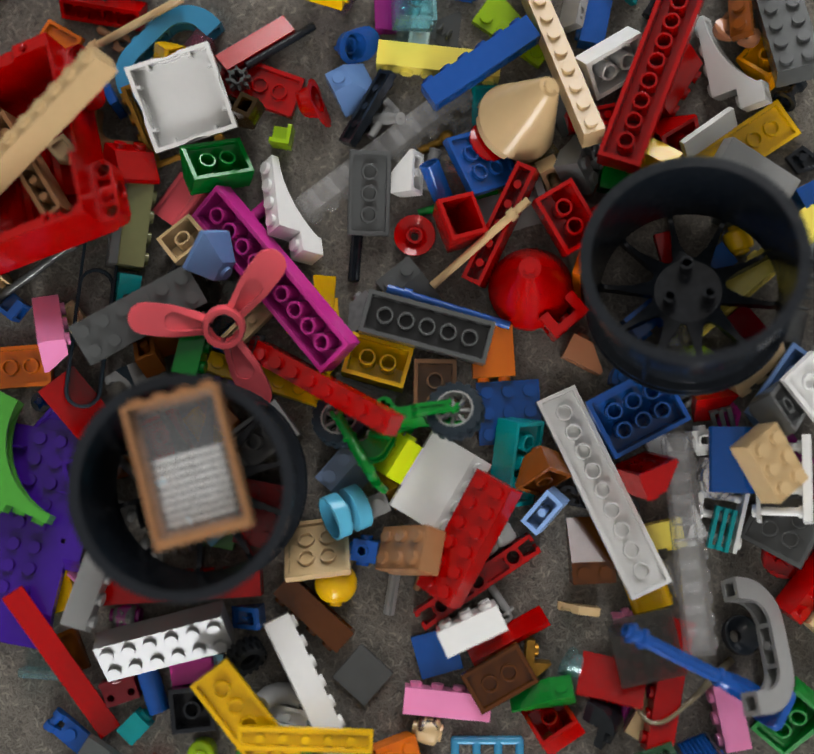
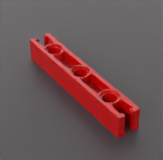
(493, 570)

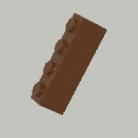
(315, 613)

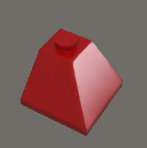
(673, 129)

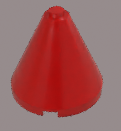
(528, 286)

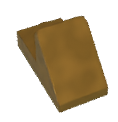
(531, 650)

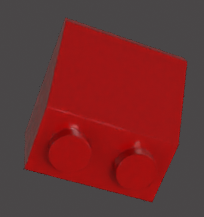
(133, 160)
(554, 727)

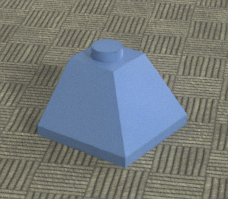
(348, 86)
(211, 255)

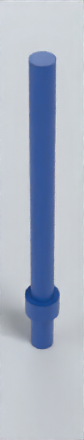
(409, 294)

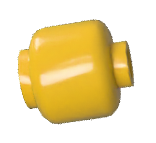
(737, 241)

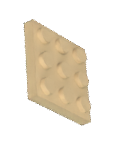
(315, 553)

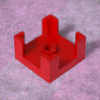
(577, 311)

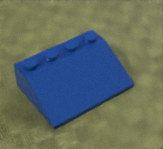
(634, 416)

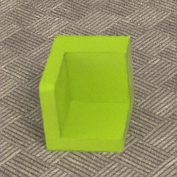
(282, 137)

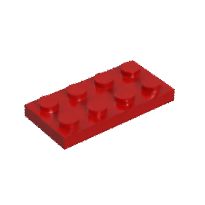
(272, 87)

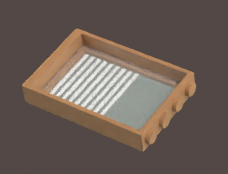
(187, 465)

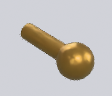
(437, 142)

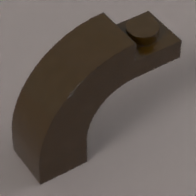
(247, 110)

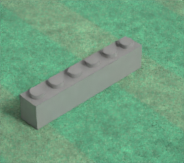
(89, 589)

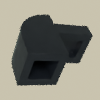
(606, 718)

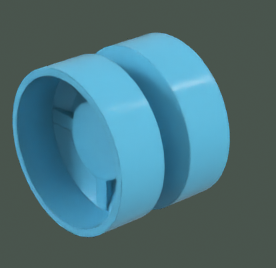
(345, 511)

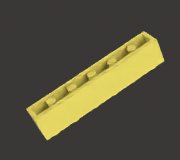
(420, 59)

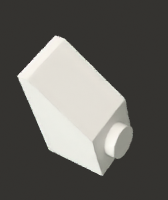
(407, 177)

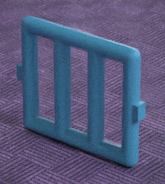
(478, 740)

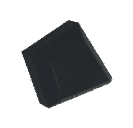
(801, 160)

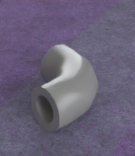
(277, 694)

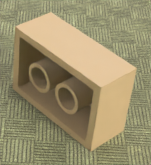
(769, 463)

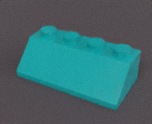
(512, 442)

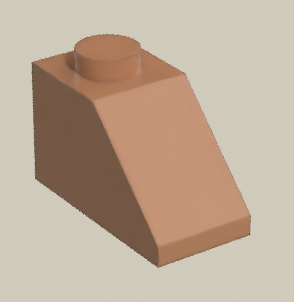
(582, 354)

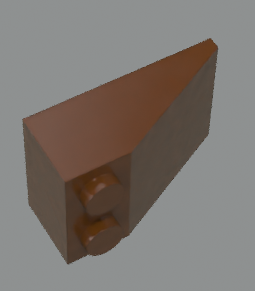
(587, 554)

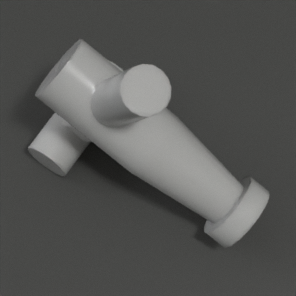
(389, 115)

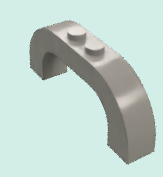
(772, 642)

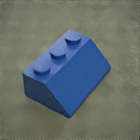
(724, 470)

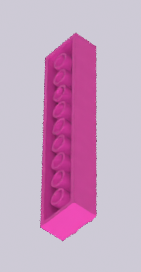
(293, 299)

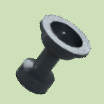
(787, 98)

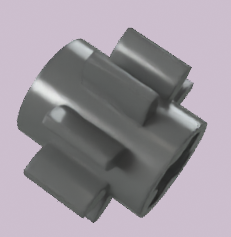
(233, 79)

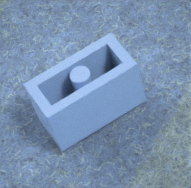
(545, 510)

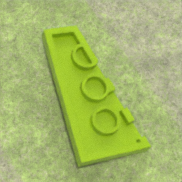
(498, 15)

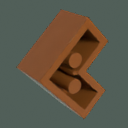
(151, 353)

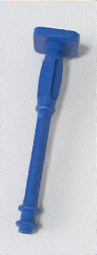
(727, 681)

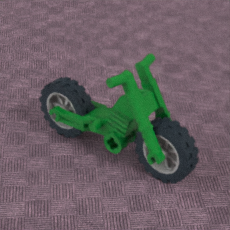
(439, 413)

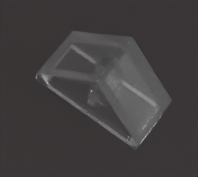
(450, 171)

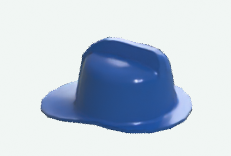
(357, 44)

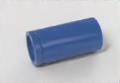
(435, 179)
(153, 692)

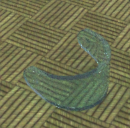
(571, 663)

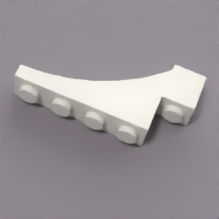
(724, 77)
(283, 217)

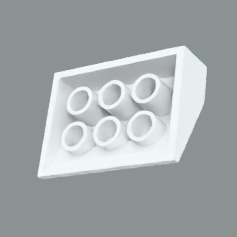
(437, 482)

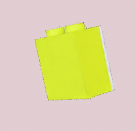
(400, 459)

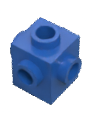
(371, 550)

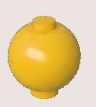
(336, 589)

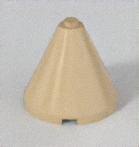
(519, 118)

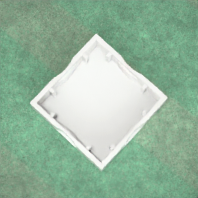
(181, 97)

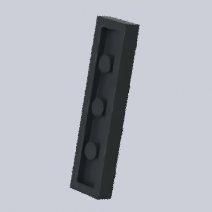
(367, 108)

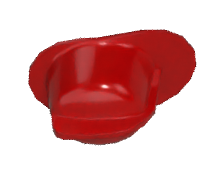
(311, 103)

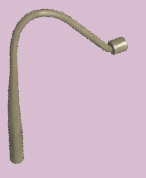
(728, 662)

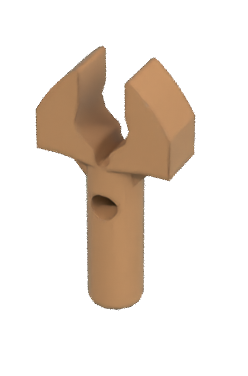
(117, 46)

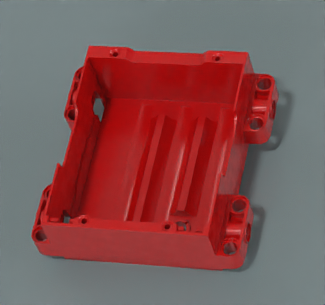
(89, 183)

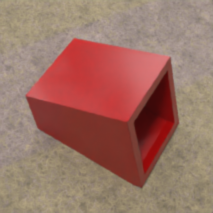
(459, 220)

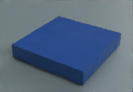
(432, 657)

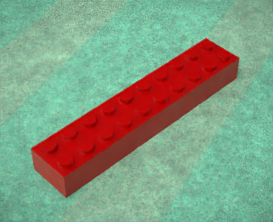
(648, 84)

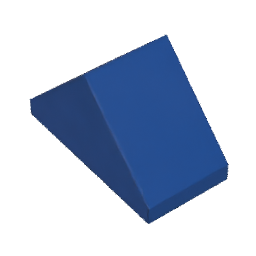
(249, 616)

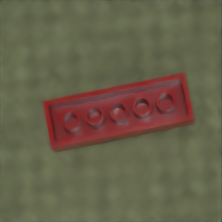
(471, 537)

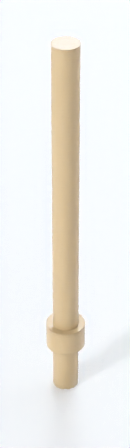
(138, 22)
(511, 215)

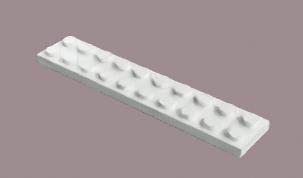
(603, 493)

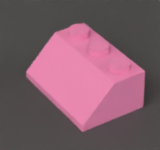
(50, 330)

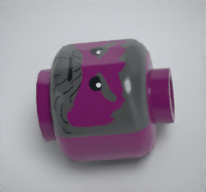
(125, 614)

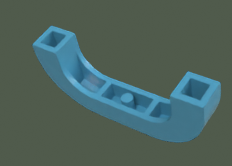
(163, 29)

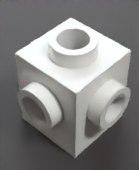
(699, 432)

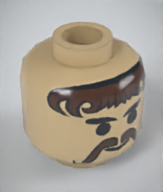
(428, 730)

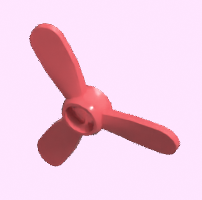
(177, 321)

